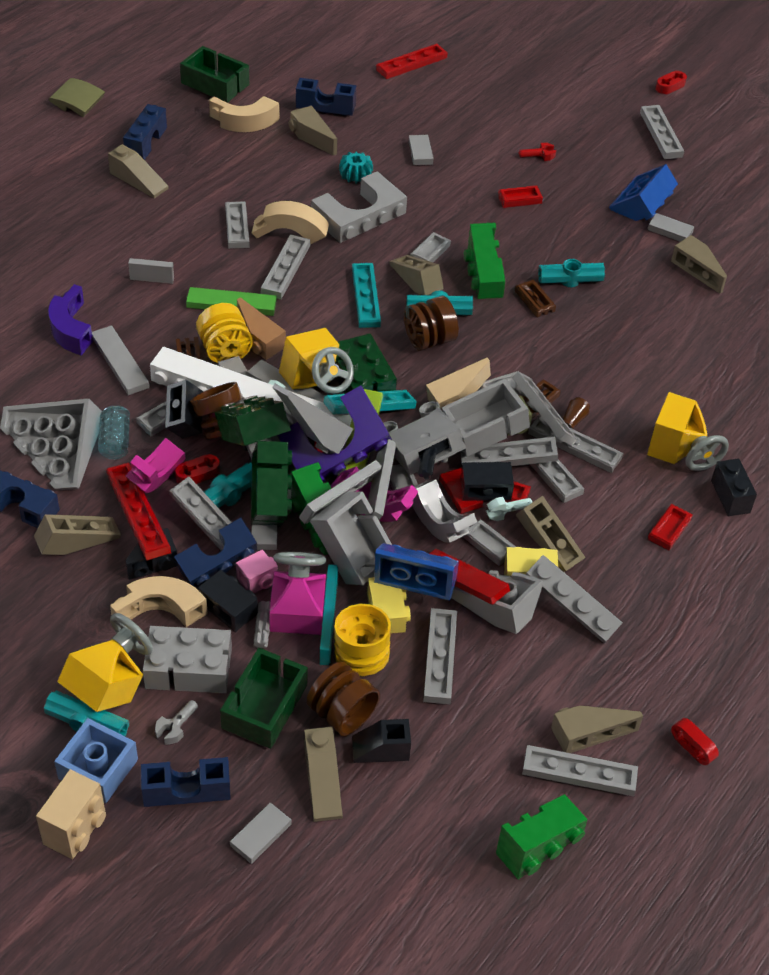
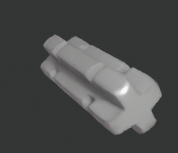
(262, 625)

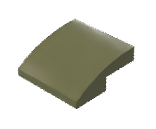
(77, 96)

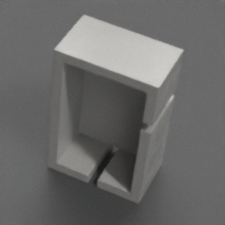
(488, 416)
(351, 538)
(194, 655)

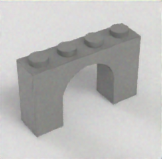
(347, 223)

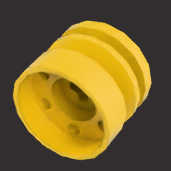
(224, 332)
(362, 638)

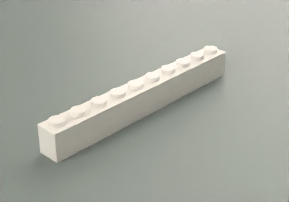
(174, 367)

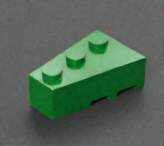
(483, 261)
(305, 488)
(540, 836)

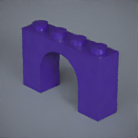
(368, 436)

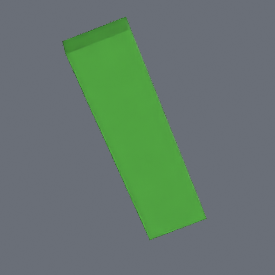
(204, 298)

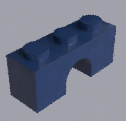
(341, 102)
(149, 124)
(33, 499)
(199, 567)
(168, 787)

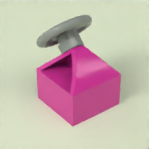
(297, 594)

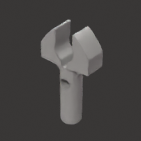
(176, 734)

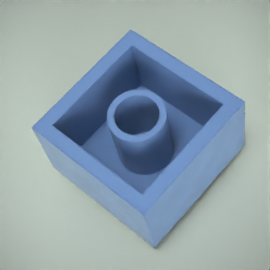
(98, 756)

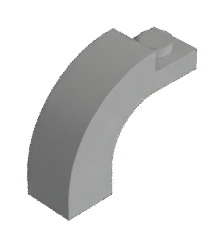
(438, 515)

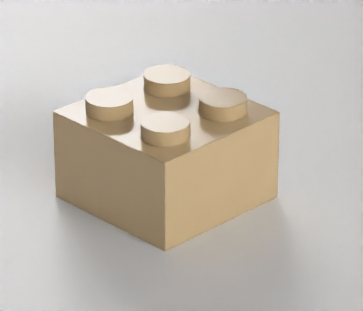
(71, 814)

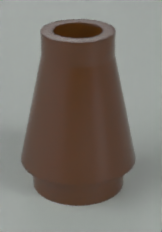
(576, 412)

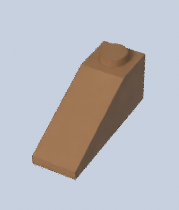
(266, 335)

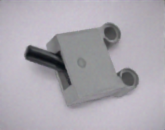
(426, 440)

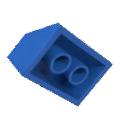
(645, 194)
(415, 571)

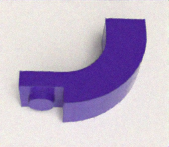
(67, 331)

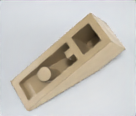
(459, 384)

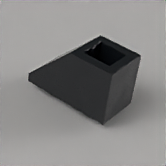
(139, 567)
(383, 742)

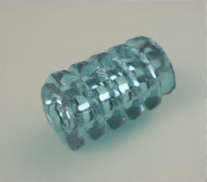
(114, 432)

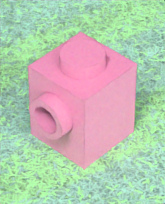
(256, 571)

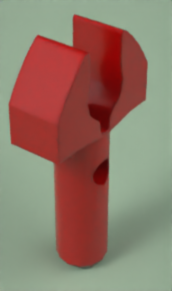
(546, 151)

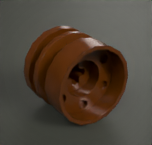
(431, 323)
(211, 401)
(343, 698)

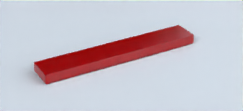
(138, 513)

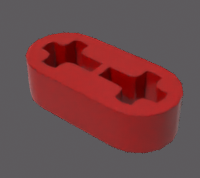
(671, 82)
(198, 469)
(695, 741)

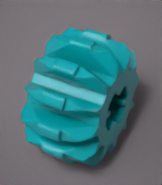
(355, 166)

